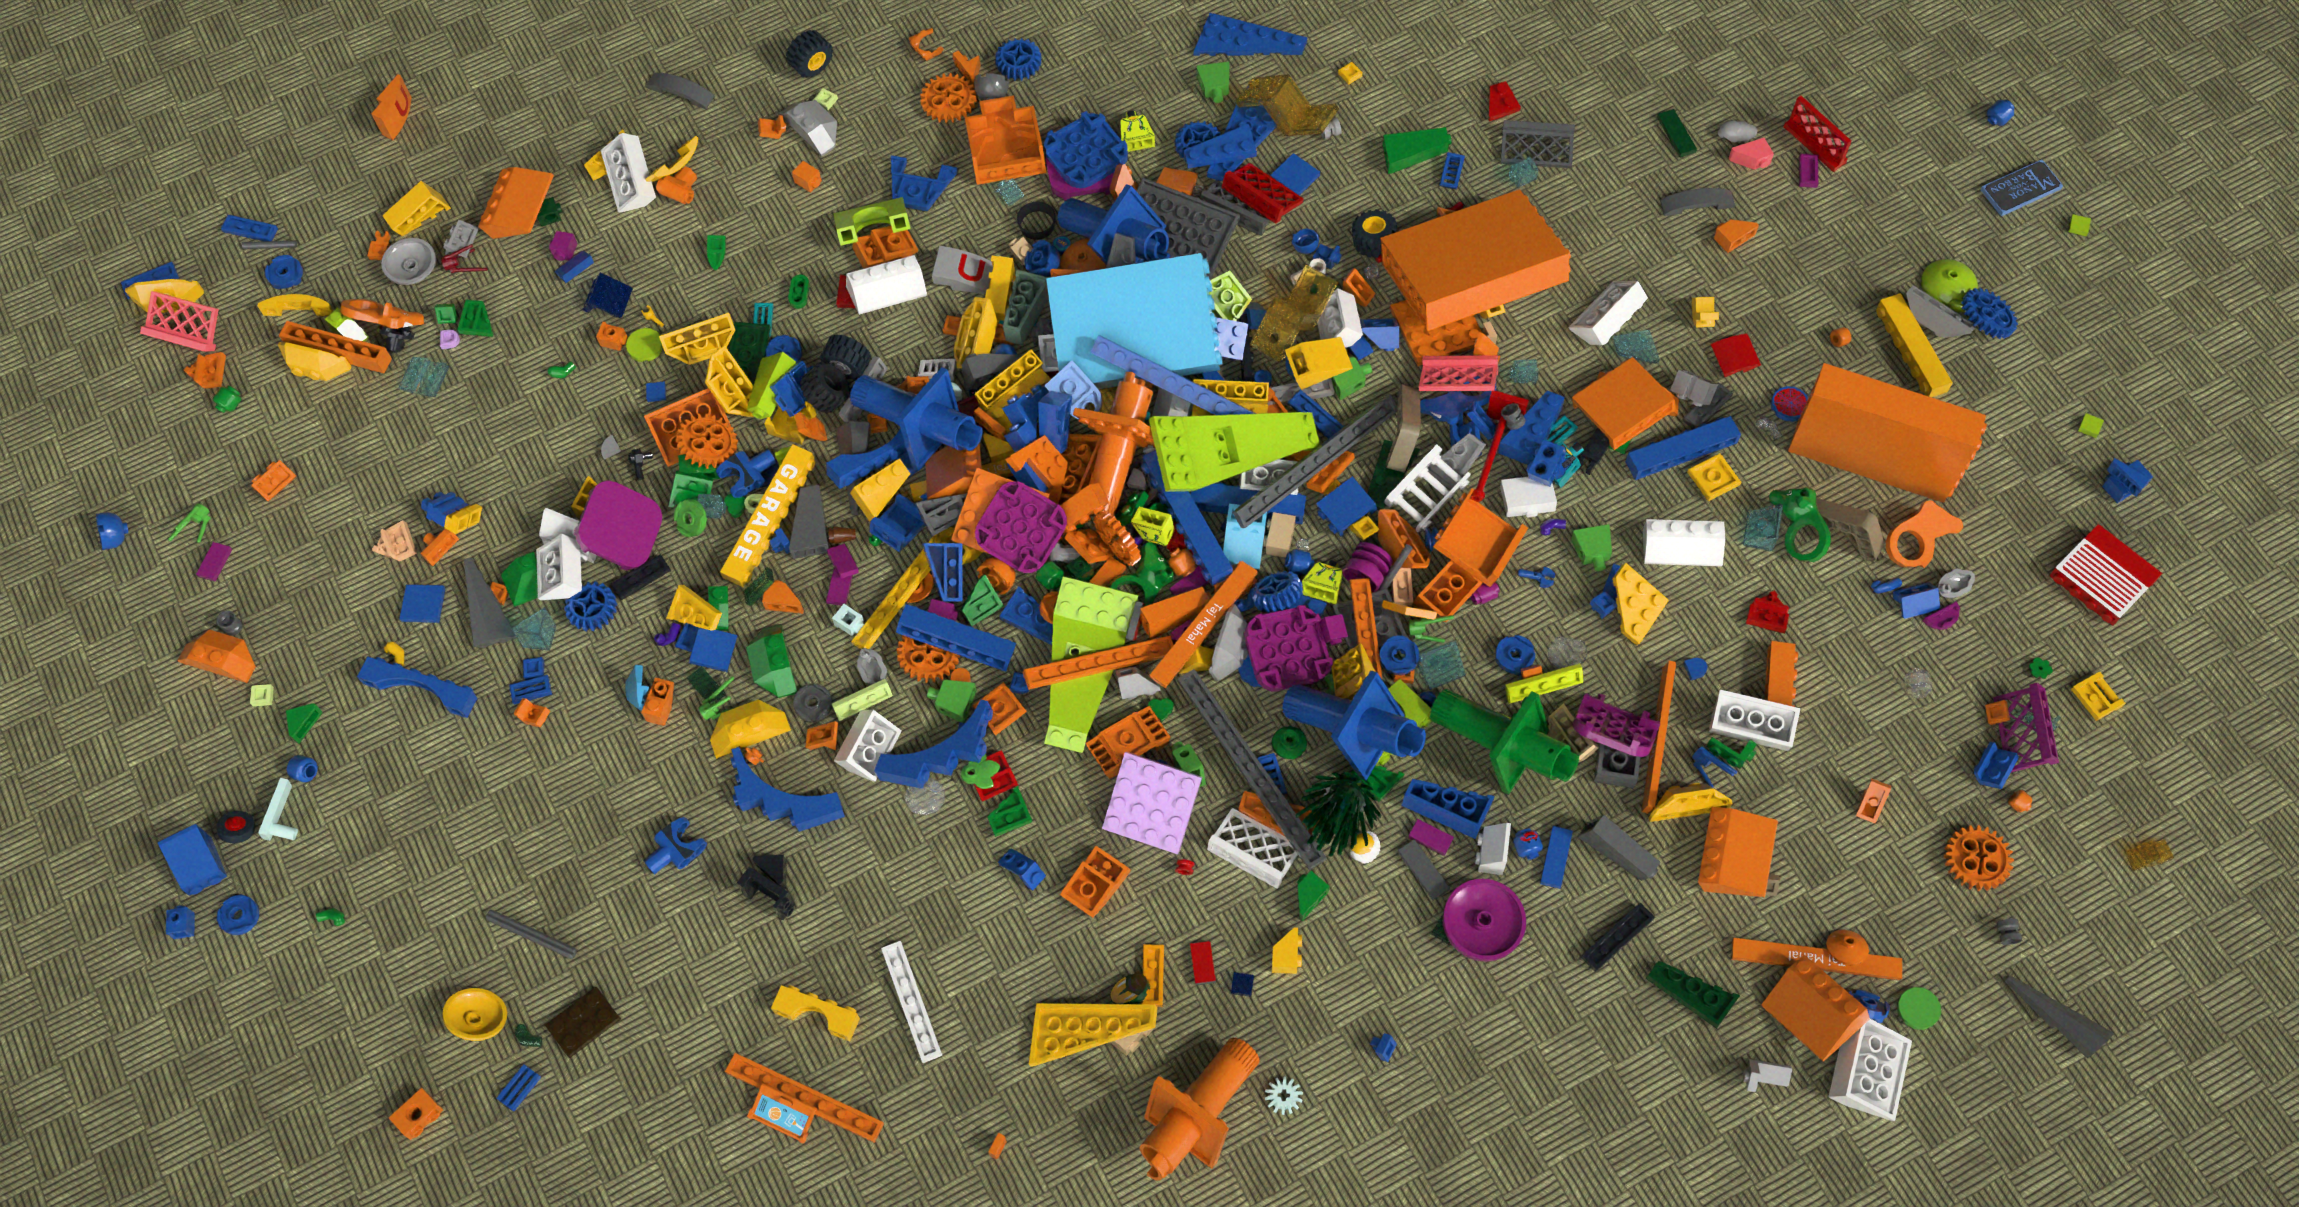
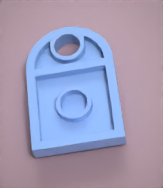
(1074, 382)

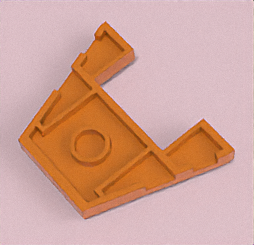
(1045, 462)

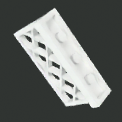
(1242, 858)

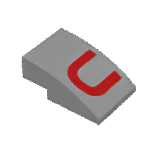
(962, 270)

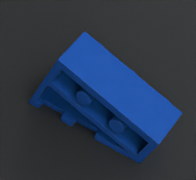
(1054, 418)
(946, 569)

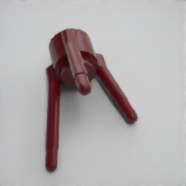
(451, 261)

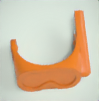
(915, 41)

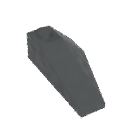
(985, 367)

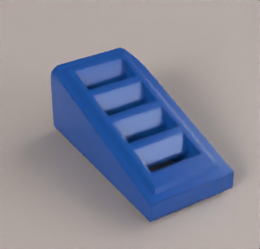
(1456, 158)
(2127, 476)
(1268, 759)

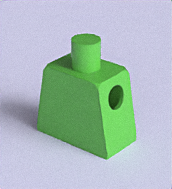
(1214, 80)
(1351, 380)
(1593, 545)
(953, 698)
(1187, 760)

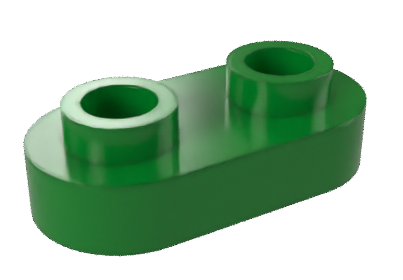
(798, 293)

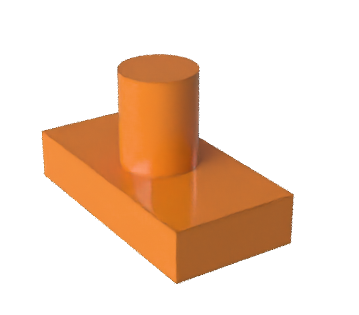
(438, 545)

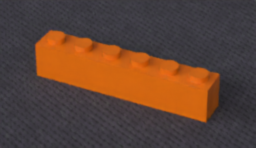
(356, 351)

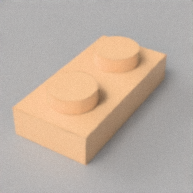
(1402, 587)

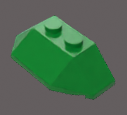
(771, 662)

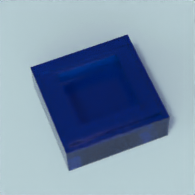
(1242, 984)

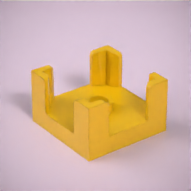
(785, 426)

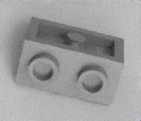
(461, 236)

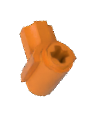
(679, 186)

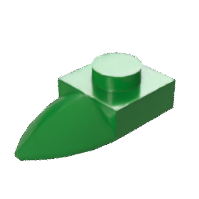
(716, 250)

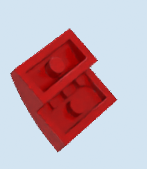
(1735, 354)
(1002, 780)

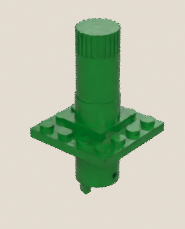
(1512, 742)

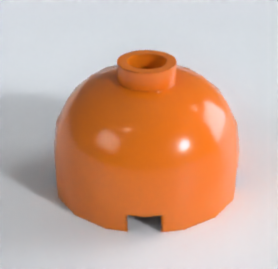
(998, 573)

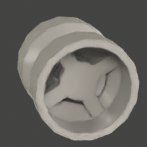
(1333, 128)

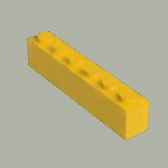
(1913, 346)

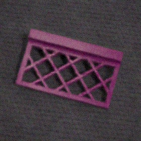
(2041, 721)

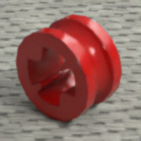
(1185, 867)

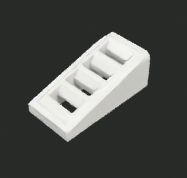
(937, 363)

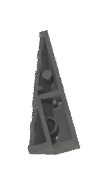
(853, 439)
(940, 512)
(486, 616)
(2078, 1029)

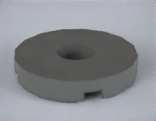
(817, 712)

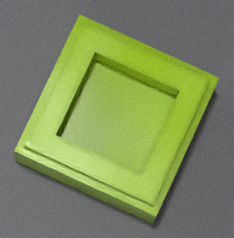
(2079, 225)
(2090, 425)

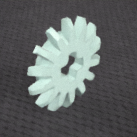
(1290, 1101)

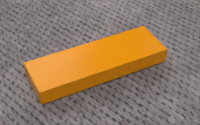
(1153, 970)

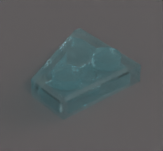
(1637, 345)

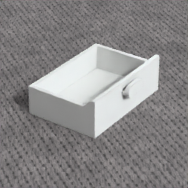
(1527, 497)

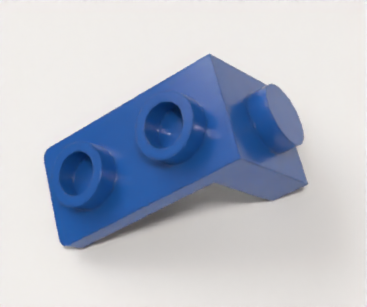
(1023, 867)

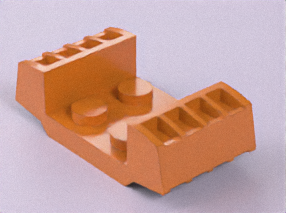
(1133, 735)

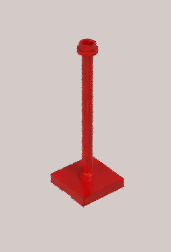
(1497, 402)

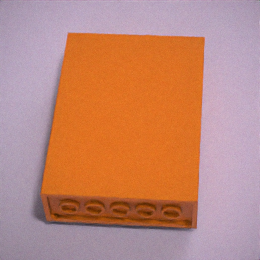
(1475, 259)
(1887, 433)

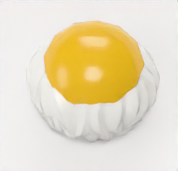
(1366, 853)

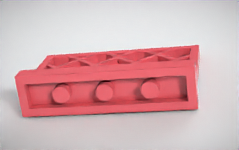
(173, 335)
(1464, 366)

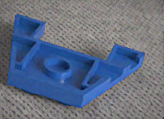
(916, 190)

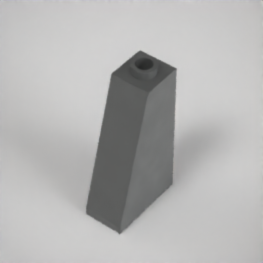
(809, 527)
(1619, 847)

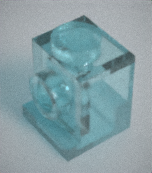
(1523, 172)
(1524, 371)
(712, 505)

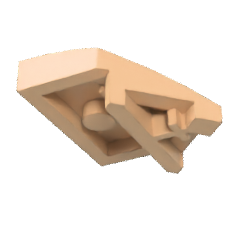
(396, 542)

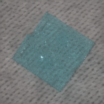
(423, 377)

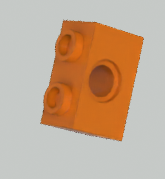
(404, 1116)

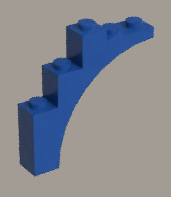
(1023, 415)
(942, 758)
(802, 810)

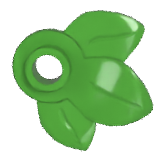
(982, 773)

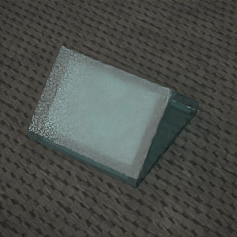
(1763, 527)
(536, 631)
(1441, 665)

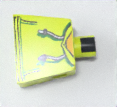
(1136, 132)
(1153, 526)
(1323, 582)

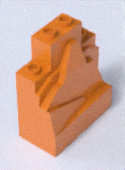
(1004, 141)

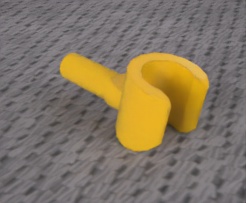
(651, 316)

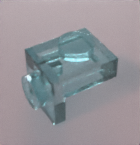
(1009, 191)

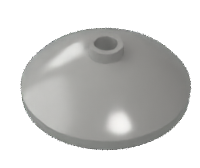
(408, 261)

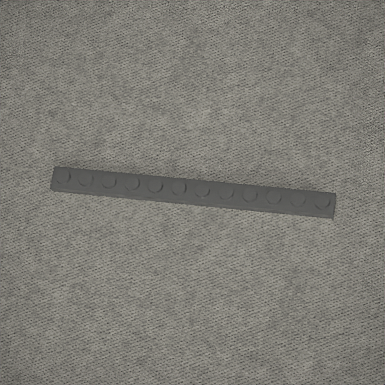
(1315, 461)
(1251, 769)

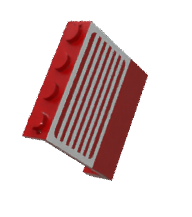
(2105, 574)

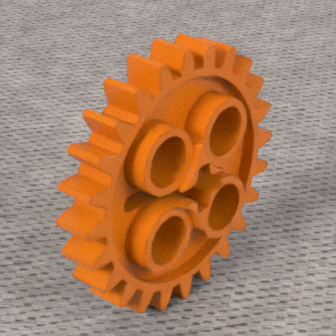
(948, 98)
(706, 440)
(1110, 529)
(927, 667)
(1997, 859)

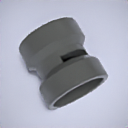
(1513, 416)
(229, 623)
(2009, 931)

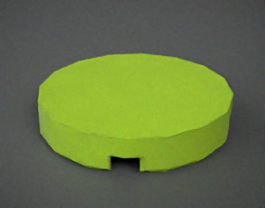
(644, 344)

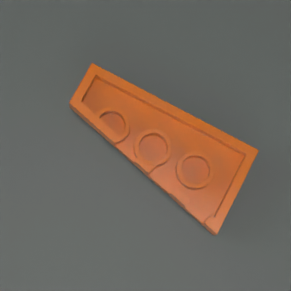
(1253, 808)

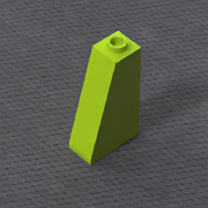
(770, 370)

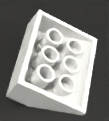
(1871, 1070)

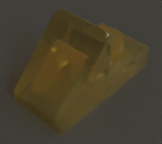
(2149, 854)

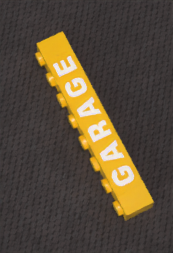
(768, 516)

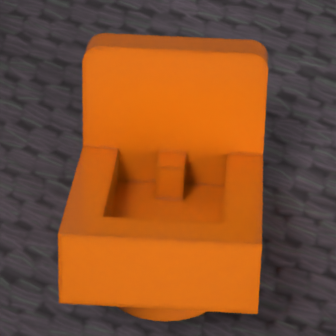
(771, 128)
(531, 713)

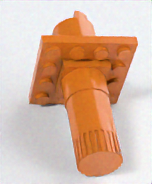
(1122, 433)
(1189, 1118)

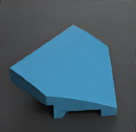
(634, 689)

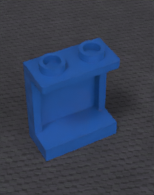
(1345, 506)
(898, 523)

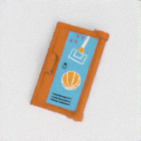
(780, 1114)

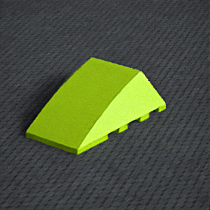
(1228, 297)

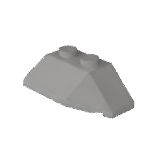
(812, 124)
(1936, 315)
(1230, 646)

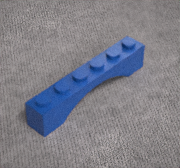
(848, 468)
(382, 675)

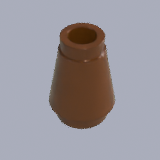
(841, 534)

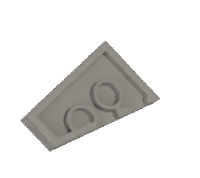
(1459, 458)

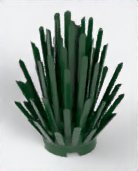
(1343, 808)

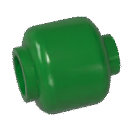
(227, 399)
(1050, 575)

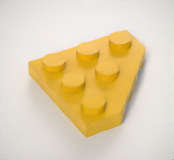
(1637, 603)

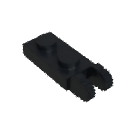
(1595, 450)

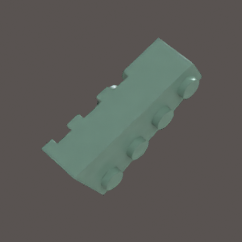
(1025, 306)

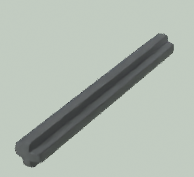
(531, 934)

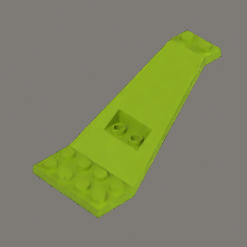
(1217, 447)
(1092, 621)

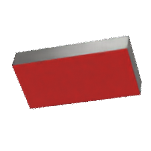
(1135, 621)
(1202, 963)

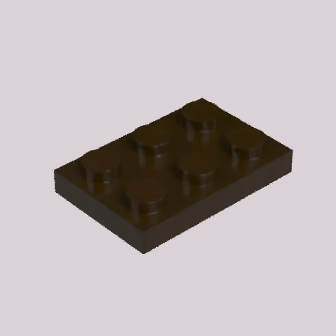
(582, 1022)

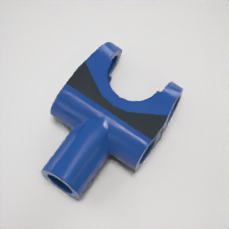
(747, 470)
(673, 849)

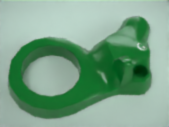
(1801, 510)
(1150, 576)

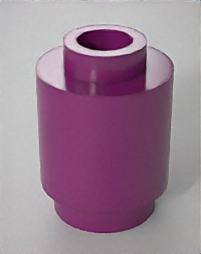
(1485, 593)

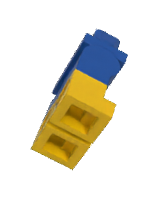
(451, 512)

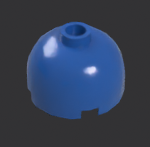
(1042, 258)
(111, 530)

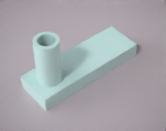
(269, 825)

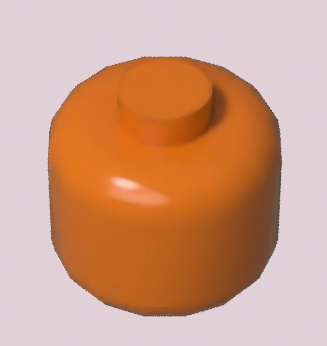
(1840, 337)
(2020, 801)

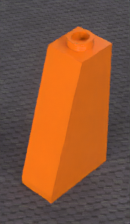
(1173, 612)

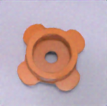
(753, 755)

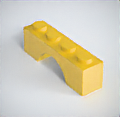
(792, 1003)

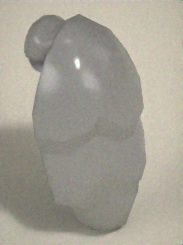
(1737, 131)
(1956, 583)
(871, 666)

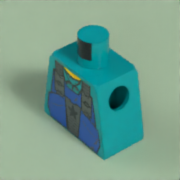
(1569, 465)

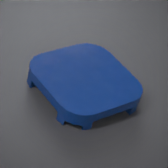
(1085, 150)

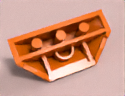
(1395, 534)
(219, 655)

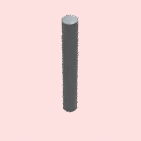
(269, 244)
(1396, 566)

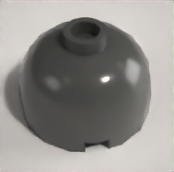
(991, 86)

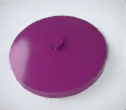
(1484, 920)

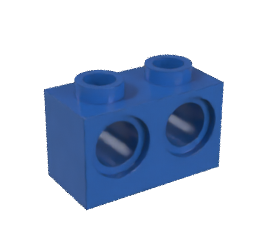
(1551, 463)

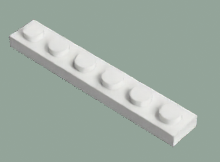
(911, 1002)

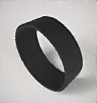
(1036, 207)

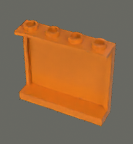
(1624, 402)
(1478, 539)

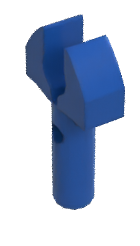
(1539, 576)

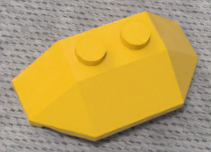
(141, 292)
(975, 330)
(699, 340)
(313, 362)
(728, 383)
(747, 726)
(1688, 801)

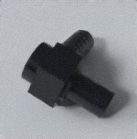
(637, 457)

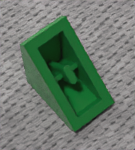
(301, 720)

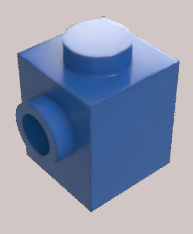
(180, 922)

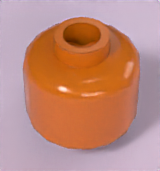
(1182, 562)

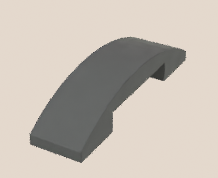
(682, 87)
(1697, 198)

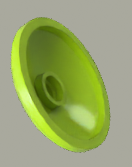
(1940, 284)

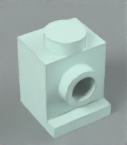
(845, 616)

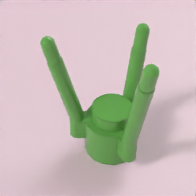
(197, 514)
(1417, 627)
(710, 709)

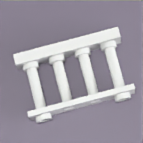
(1421, 471)

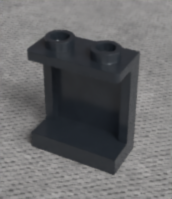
(753, 881)

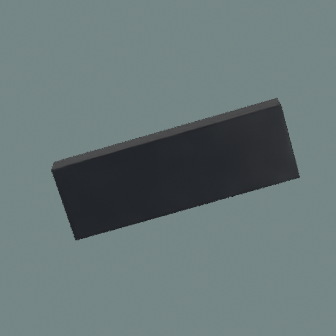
(640, 577)

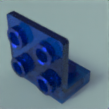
(608, 295)

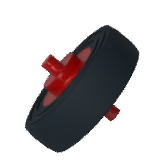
(235, 827)

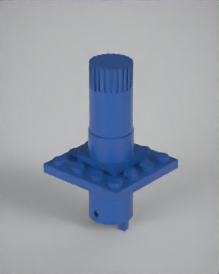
(1127, 216)
(923, 417)
(1358, 726)

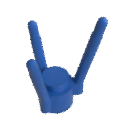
(1704, 758)

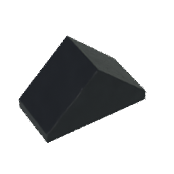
(773, 867)

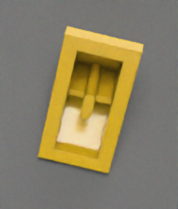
(996, 448)
(1200, 660)

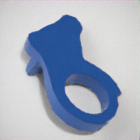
(1452, 405)

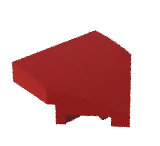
(1768, 613)

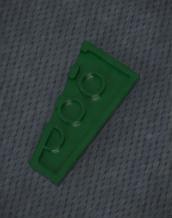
(1386, 479)
(1701, 998)

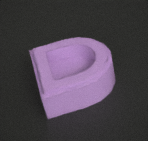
(449, 339)

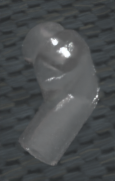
(1770, 424)

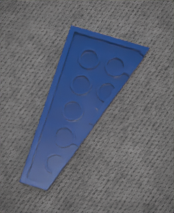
(1239, 38)
(1260, 125)

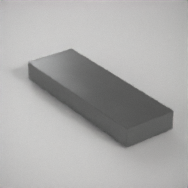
(1703, 414)
(1423, 870)

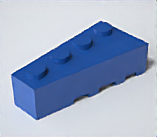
(1522, 442)
(1448, 806)

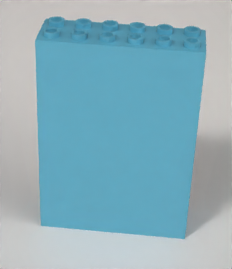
(1147, 307)

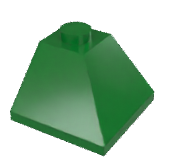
(521, 579)

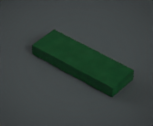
(1676, 133)

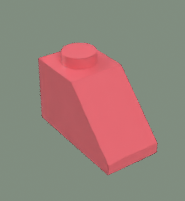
(1752, 154)

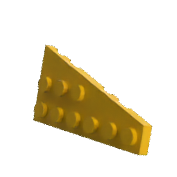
(1078, 1027)

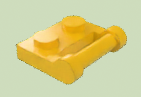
(2093, 698)

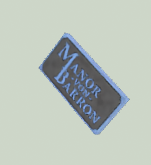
(2021, 187)

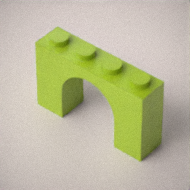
(853, 220)
(1412, 707)

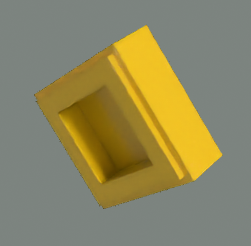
(1350, 73)

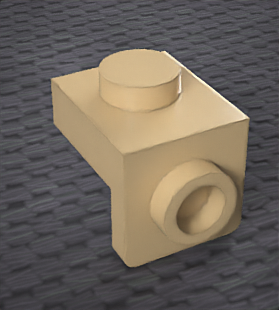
(1019, 249)

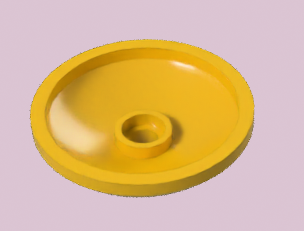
(475, 1006)

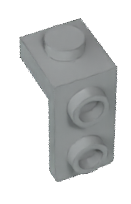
(1766, 1072)

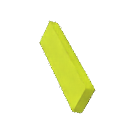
(1544, 683)

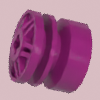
(1368, 562)

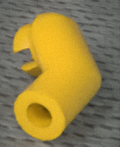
(398, 652)

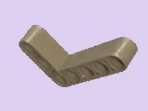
(1407, 428)
(1857, 522)

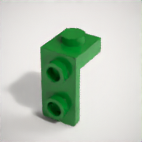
(1732, 757)

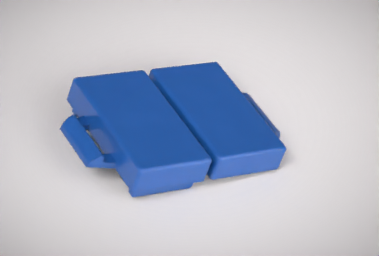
(788, 389)

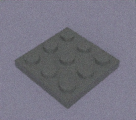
(1386, 621)

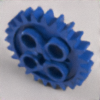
(1989, 313)

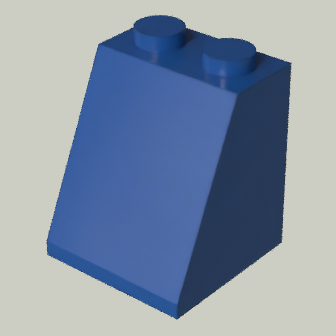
(193, 859)

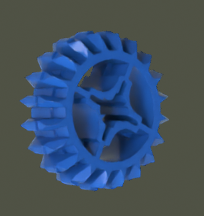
(1018, 59)
(1197, 134)
(1277, 591)
(594, 611)

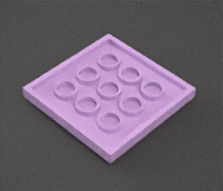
(1152, 802)

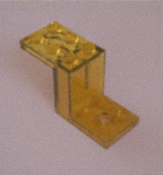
(1287, 105)
(1293, 313)

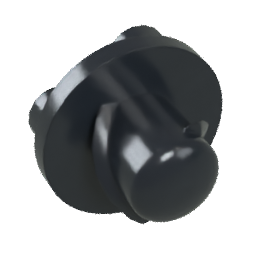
(395, 338)

